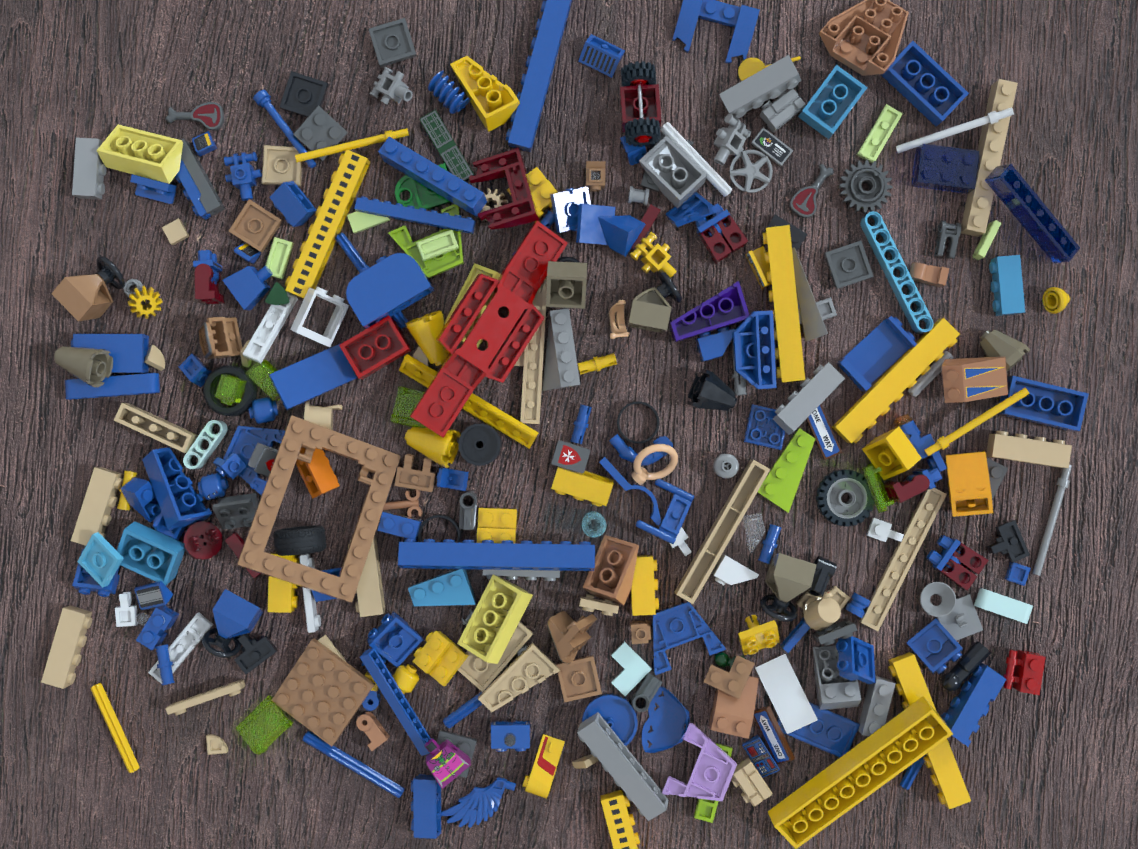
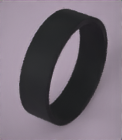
(657, 419)
(441, 516)

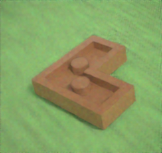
(732, 681)

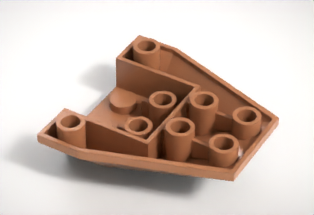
(866, 36)

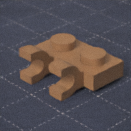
(414, 478)

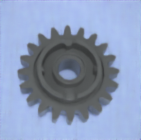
(877, 186)

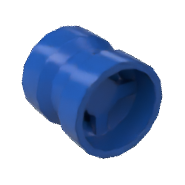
(857, 604)

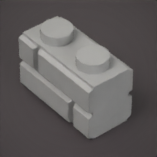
(782, 109)

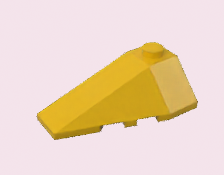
(488, 96)

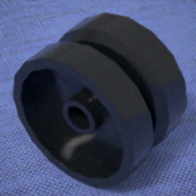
(477, 455)

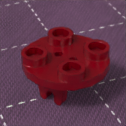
(194, 544)

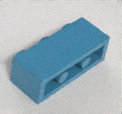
(1007, 285)

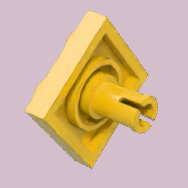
(758, 636)

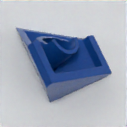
(621, 232)

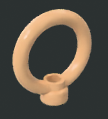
(640, 474)

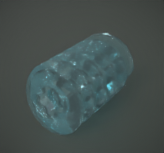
(588, 530)

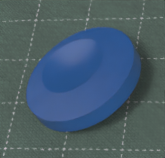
(617, 713)

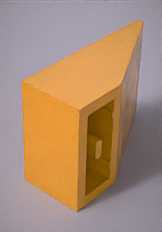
(969, 484)

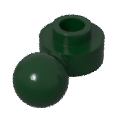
(722, 659)

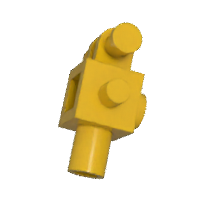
(655, 258)

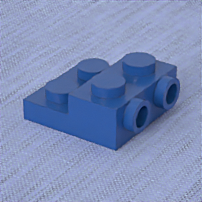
(86, 583)
(394, 639)
(935, 647)
(856, 660)

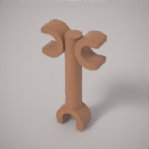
(411, 503)

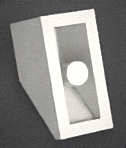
(732, 572)

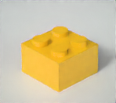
(892, 453)

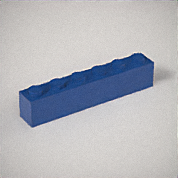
(432, 176)

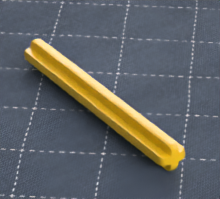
(115, 728)

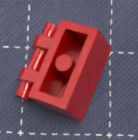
(1027, 672)

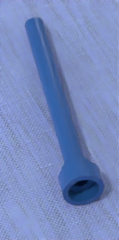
(262, 99)

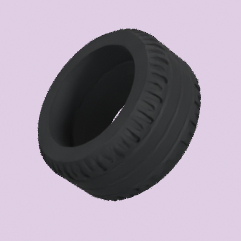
(210, 391)
(299, 540)

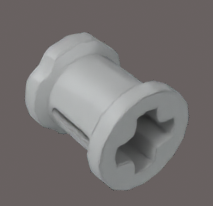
(638, 195)

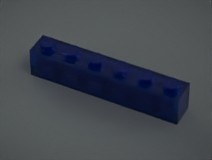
(1032, 213)

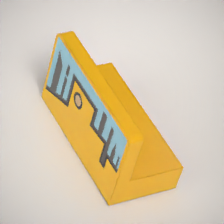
(759, 267)

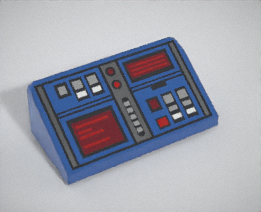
(760, 756)

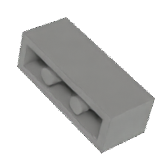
(88, 170)
(876, 705)

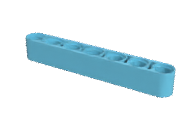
(905, 278)

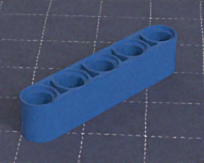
(114, 386)

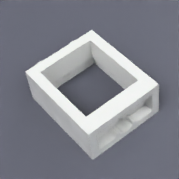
(334, 323)

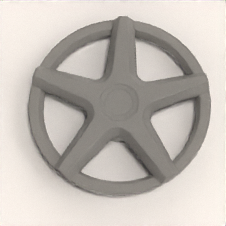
(751, 171)

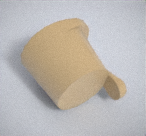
(320, 415)
(821, 612)

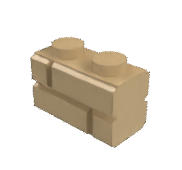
(751, 782)

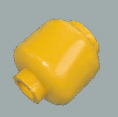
(406, 678)

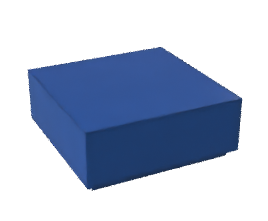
(1017, 573)

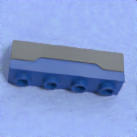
(197, 184)

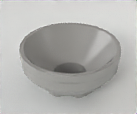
(947, 596)

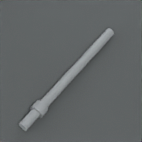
(1062, 484)

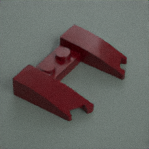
(509, 165)

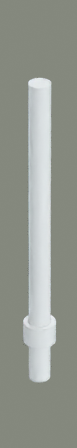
(992, 117)

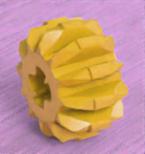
(151, 296)

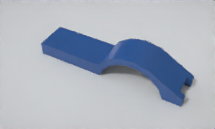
(655, 515)

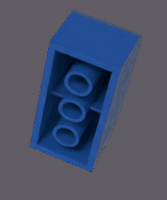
(387, 288)

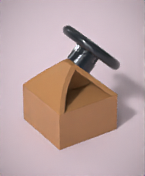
(87, 295)

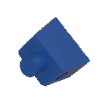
(249, 285)

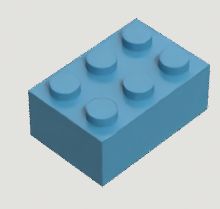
(832, 102)
(150, 553)

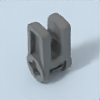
(942, 234)

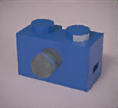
(155, 626)
(510, 735)

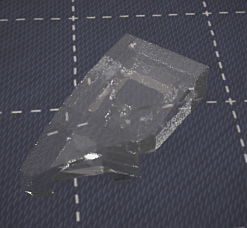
(754, 530)

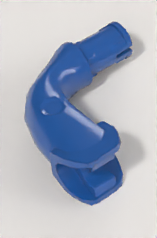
(629, 454)

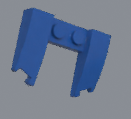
(741, 18)

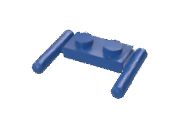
(674, 515)

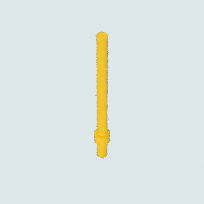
(351, 145)
(943, 442)

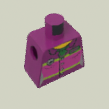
(445, 761)

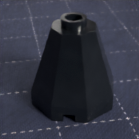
(711, 393)

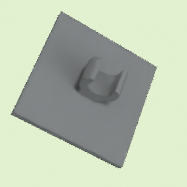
(962, 620)

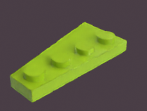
(787, 471)

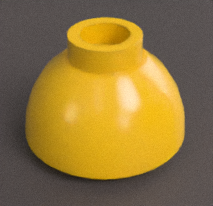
(1055, 300)

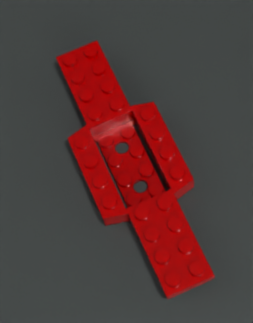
(504, 336)

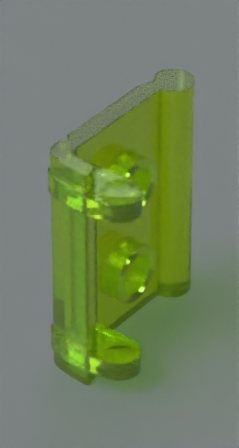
(404, 405)
(876, 487)
(263, 726)

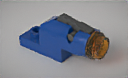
(919, 442)

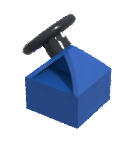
(232, 618)

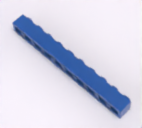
(413, 215)
(396, 699)

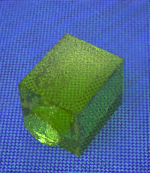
(230, 389)

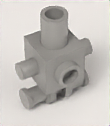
(391, 87)
(730, 139)

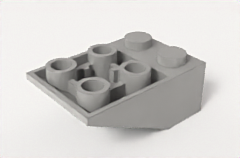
(831, 688)

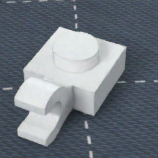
(881, 530)
(680, 542)
(126, 613)

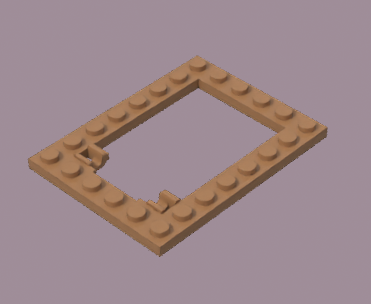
(311, 436)

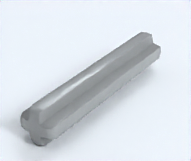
(924, 380)

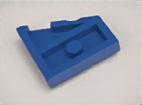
(692, 209)

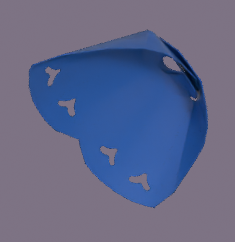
(666, 722)

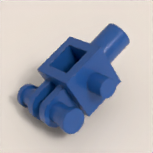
(243, 174)

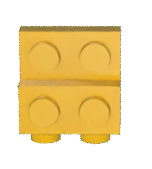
(540, 190)
(496, 524)
(439, 657)

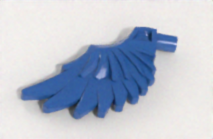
(478, 803)

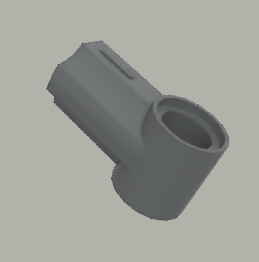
(467, 514)
(647, 691)

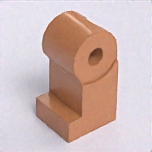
(929, 274)
(373, 729)

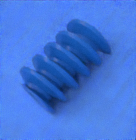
(447, 94)

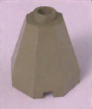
(1000, 345)

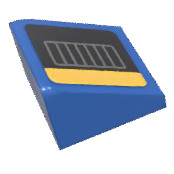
(204, 143)
(247, 252)

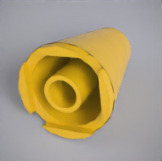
(425, 332)
(434, 446)

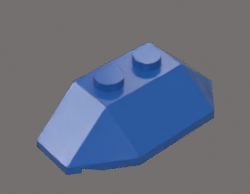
(756, 350)

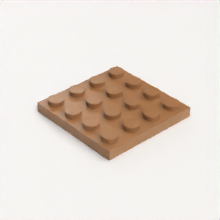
(323, 692)

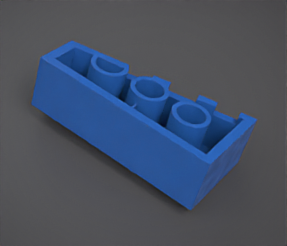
(173, 490)

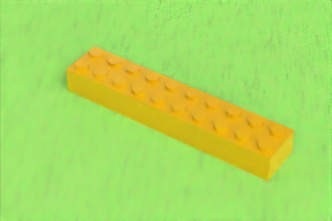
(859, 773)

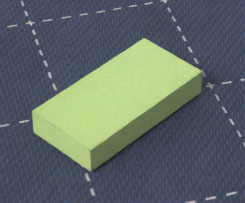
(362, 221)
(986, 240)
(437, 245)
(279, 257)

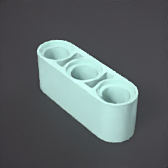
(197, 449)
(1003, 605)

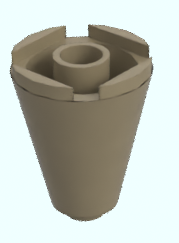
(87, 364)

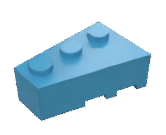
(444, 590)

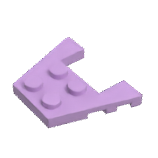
(711, 772)

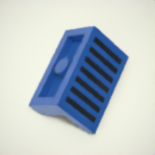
(601, 55)

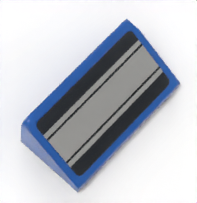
(152, 595)

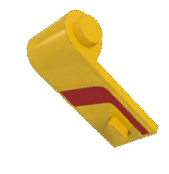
(544, 767)

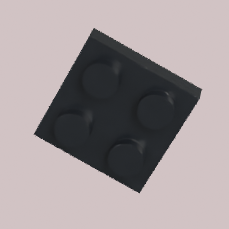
(303, 94)

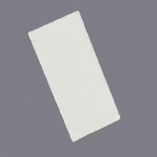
(786, 694)

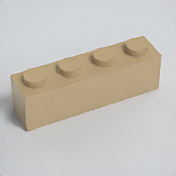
(155, 427)
(1029, 450)
(97, 504)
(370, 585)
(67, 647)

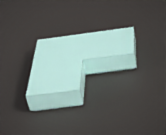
(634, 668)

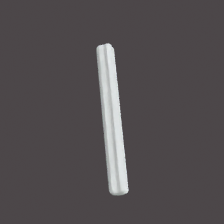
(713, 177)

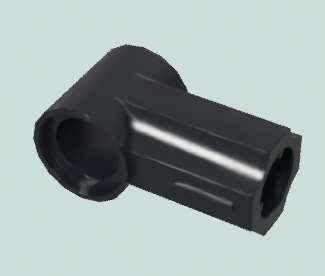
(824, 571)

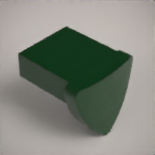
(277, 295)

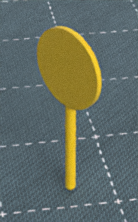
(752, 66)

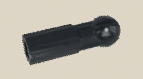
(966, 665)

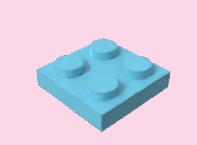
(100, 559)

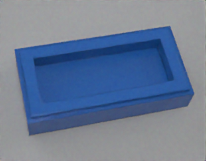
(795, 635)

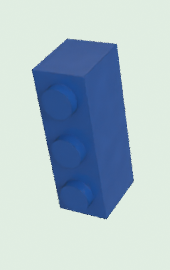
(426, 807)

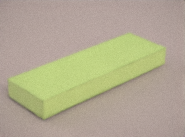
(879, 134)

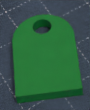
(419, 194)

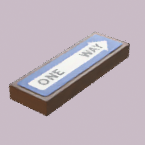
(823, 433)
(773, 735)

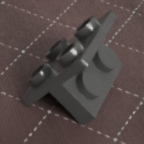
(236, 510)

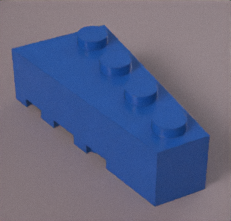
(972, 703)

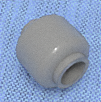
(718, 466)

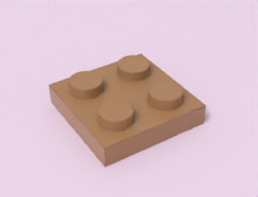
(255, 225)
(579, 679)

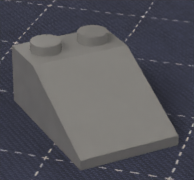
(673, 171)

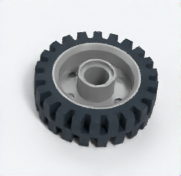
(830, 501)

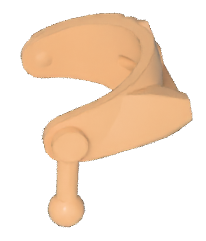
(621, 331)

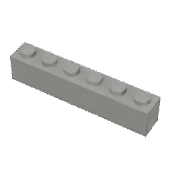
(622, 766)

